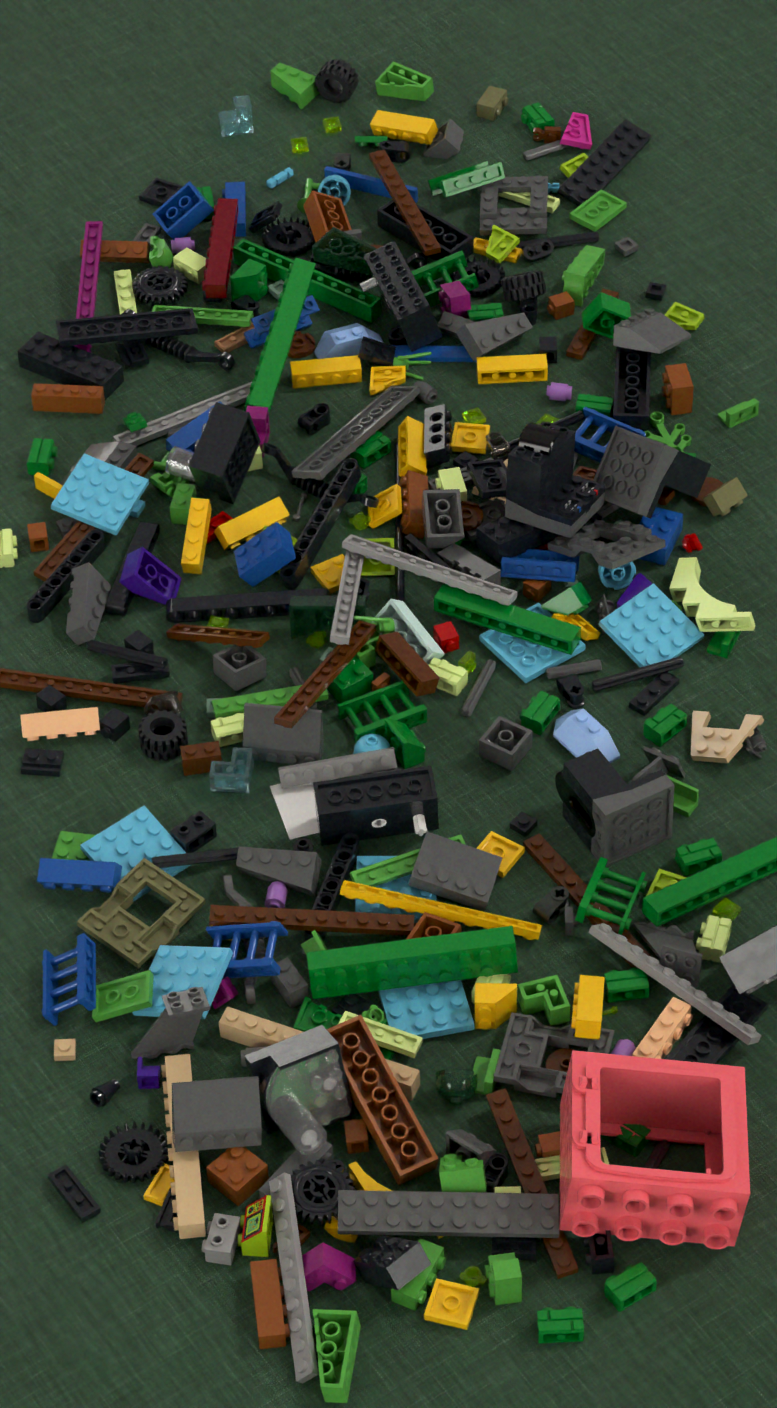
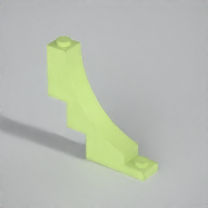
(709, 612)

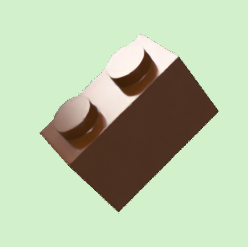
(198, 757)

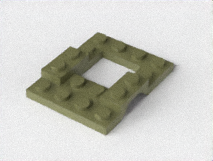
(126, 933)

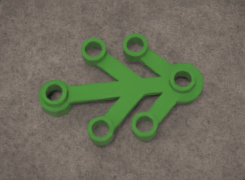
(657, 420)

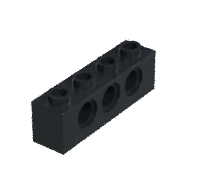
(437, 435)

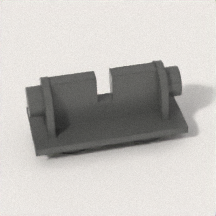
(604, 608)
(755, 743)

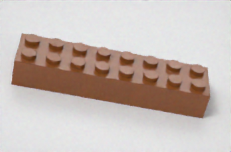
(383, 1103)

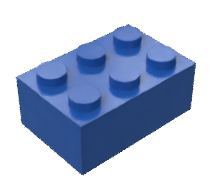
(183, 211)
(664, 525)
(264, 554)

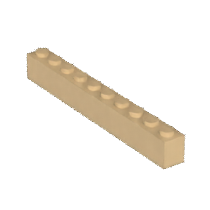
(260, 1032)
(185, 1164)

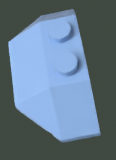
(343, 341)
(583, 733)

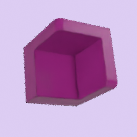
(224, 993)

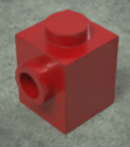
(446, 637)

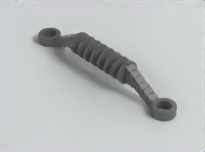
(238, 900)

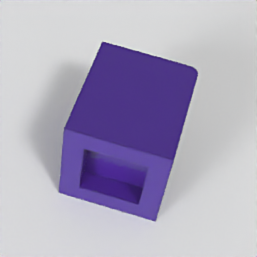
(147, 1076)

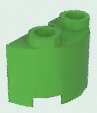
(161, 253)
(166, 482)

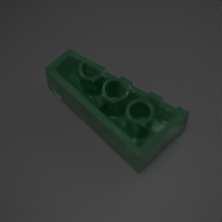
(342, 251)
(316, 613)

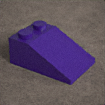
(149, 577)

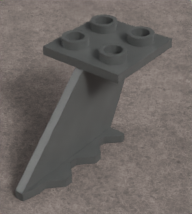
(660, 761)
(673, 949)
(175, 1025)

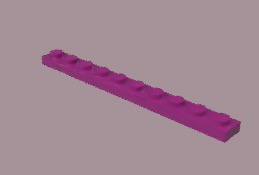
(89, 273)

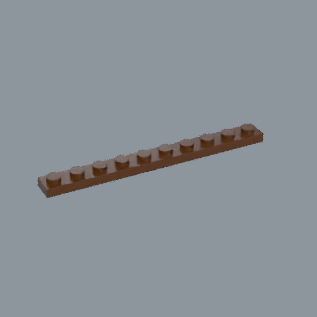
(405, 203)
(140, 466)
(324, 675)
(80, 688)
(564, 876)
(314, 919)
(528, 1174)

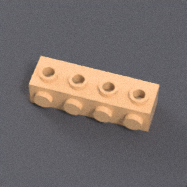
(60, 722)
(665, 1030)

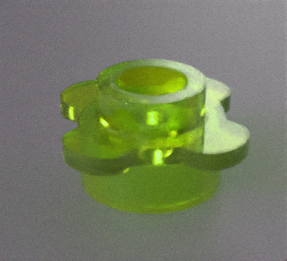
(360, 521)
(317, 639)
(475, 1272)

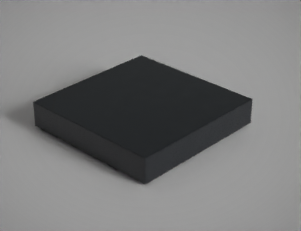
(159, 192)

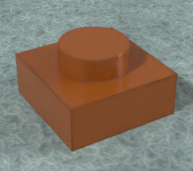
(381, 682)

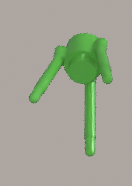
(403, 360)
(383, 625)

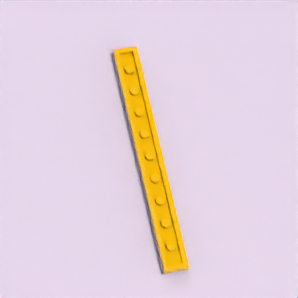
(444, 910)

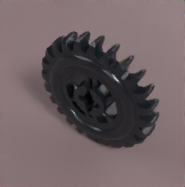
(288, 237)
(482, 271)
(159, 286)
(130, 1145)
(320, 1203)

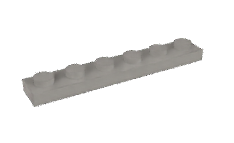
(337, 767)

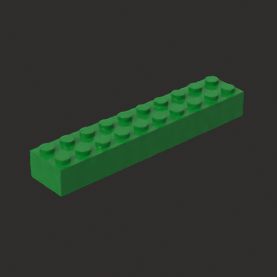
(280, 334)
(412, 962)

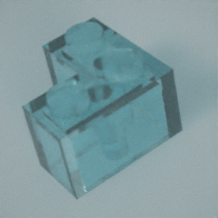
(237, 120)
(233, 775)

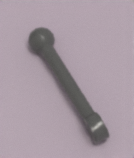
(296, 517)

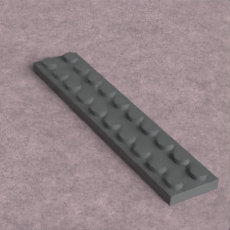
(355, 432)
(448, 1214)

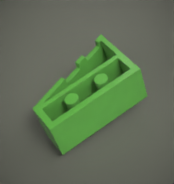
(294, 83)
(404, 83)

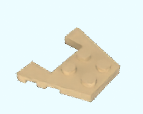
(719, 743)

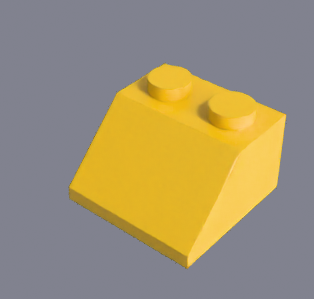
(494, 1004)

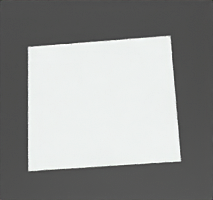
(297, 809)

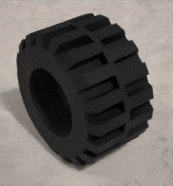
(328, 85)
(523, 286)
(162, 735)

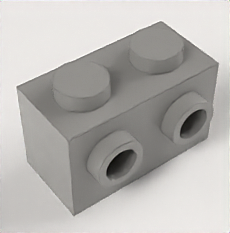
(221, 1239)

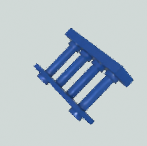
(257, 335)
(589, 447)
(541, 566)
(249, 966)
(84, 983)

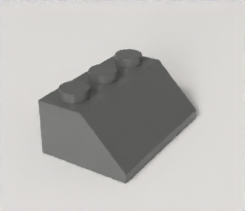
(442, 517)

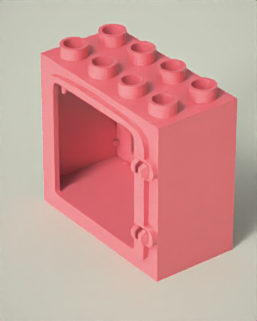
(678, 1105)

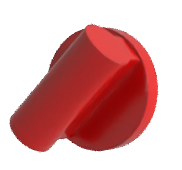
(691, 543)

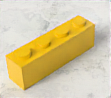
(404, 127)
(512, 369)
(326, 371)
(411, 447)
(251, 523)
(196, 536)
(588, 1007)

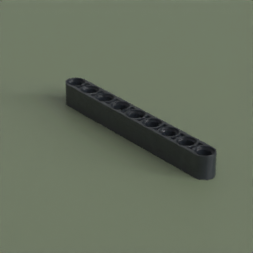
(321, 523)
(235, 605)

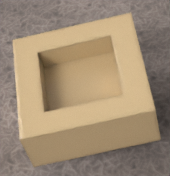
(65, 1049)

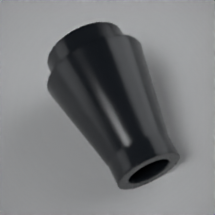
(103, 1093)

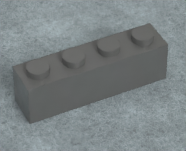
(294, 1161)

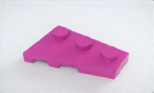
(578, 132)

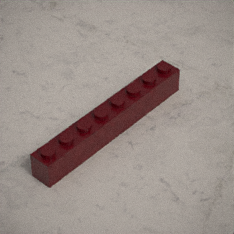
(221, 248)

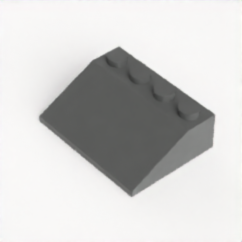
(649, 332)
(114, 453)
(282, 744)
(455, 871)
(216, 1114)

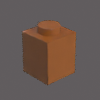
(561, 305)
(38, 537)
(536, 589)
(356, 1136)
(548, 1145)

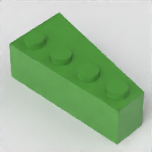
(582, 272)
(336, 1347)

